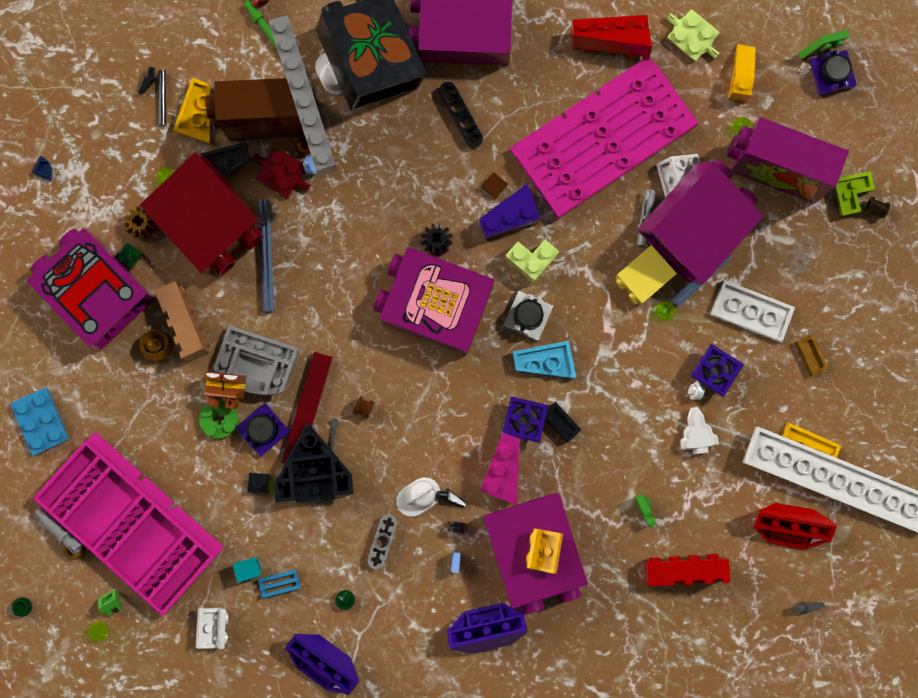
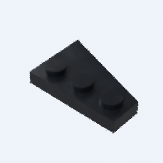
(229, 158)

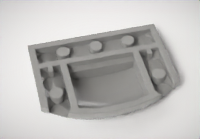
(260, 358)

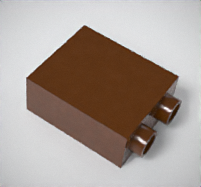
(255, 109)

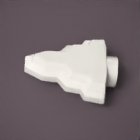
(698, 434)

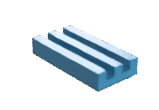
(263, 587)

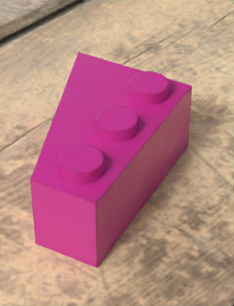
(503, 471)

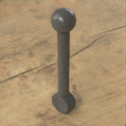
(334, 422)

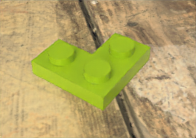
(847, 191)

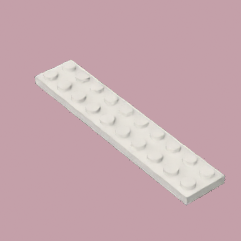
(833, 478)

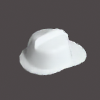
(327, 75)
(417, 497)

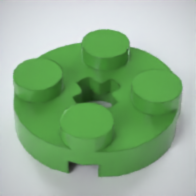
(227, 425)

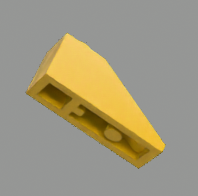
(742, 73)

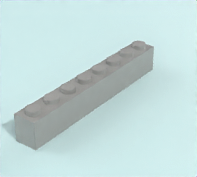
(302, 95)

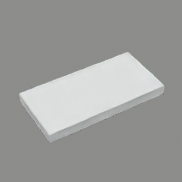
(752, 311)

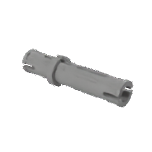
(647, 209)
(64, 536)

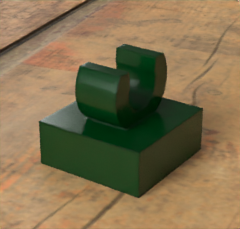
(129, 255)

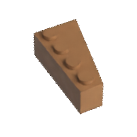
(182, 321)

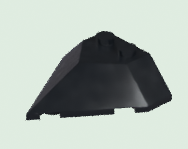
(312, 473)

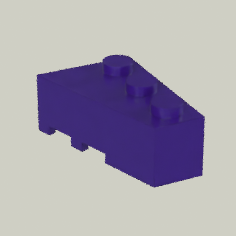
(510, 215)

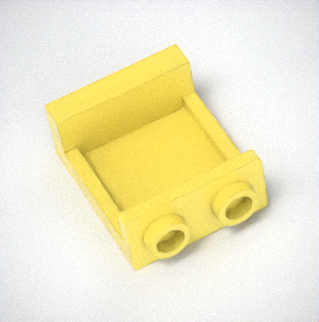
(644, 276)

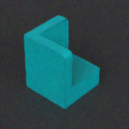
(247, 569)

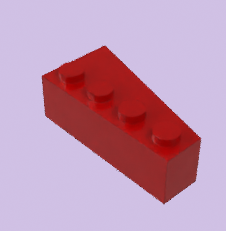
(613, 34)
(686, 571)

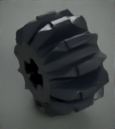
(430, 241)

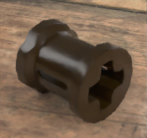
(877, 207)

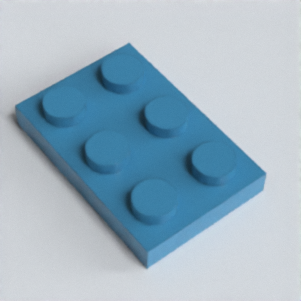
(40, 421)

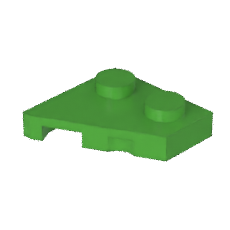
(824, 43)

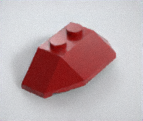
(794, 526)

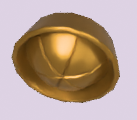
(150, 349)

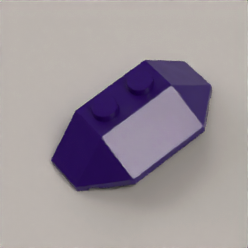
(486, 629)
(323, 663)

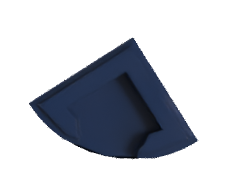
(43, 169)

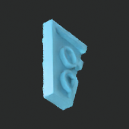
(546, 360)

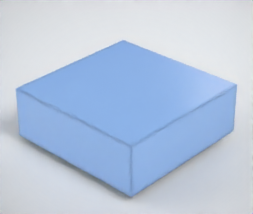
(455, 562)

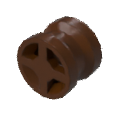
(363, 407)

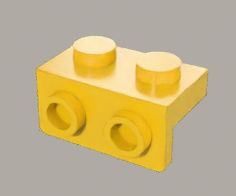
(544, 550)

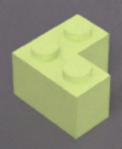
(531, 264)

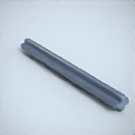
(266, 257)

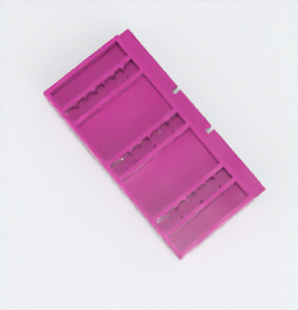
(603, 137)
(128, 523)

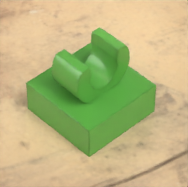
(108, 602)

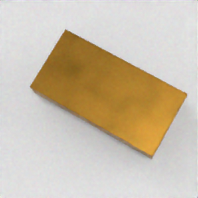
(811, 355)

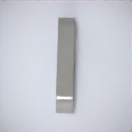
(373, 553)

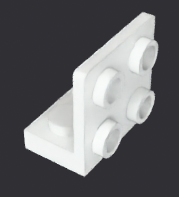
(674, 169)

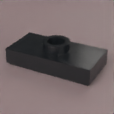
(562, 422)

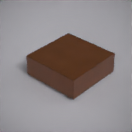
(494, 185)

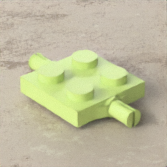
(693, 35)

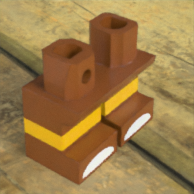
(224, 385)

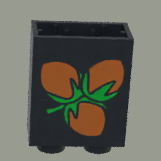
(369, 51)

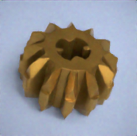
(132, 221)

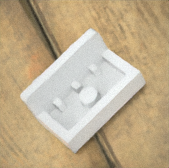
(211, 628)

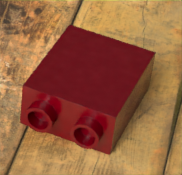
(204, 216)

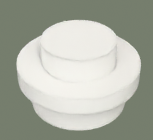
(696, 391)

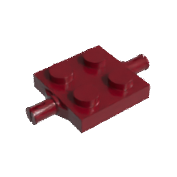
(281, 172)

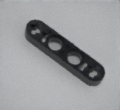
(462, 114)

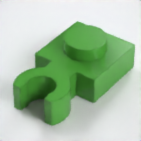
(643, 504)

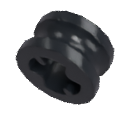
(456, 526)

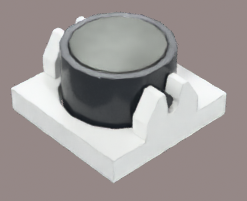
(528, 314)

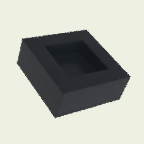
(258, 483)

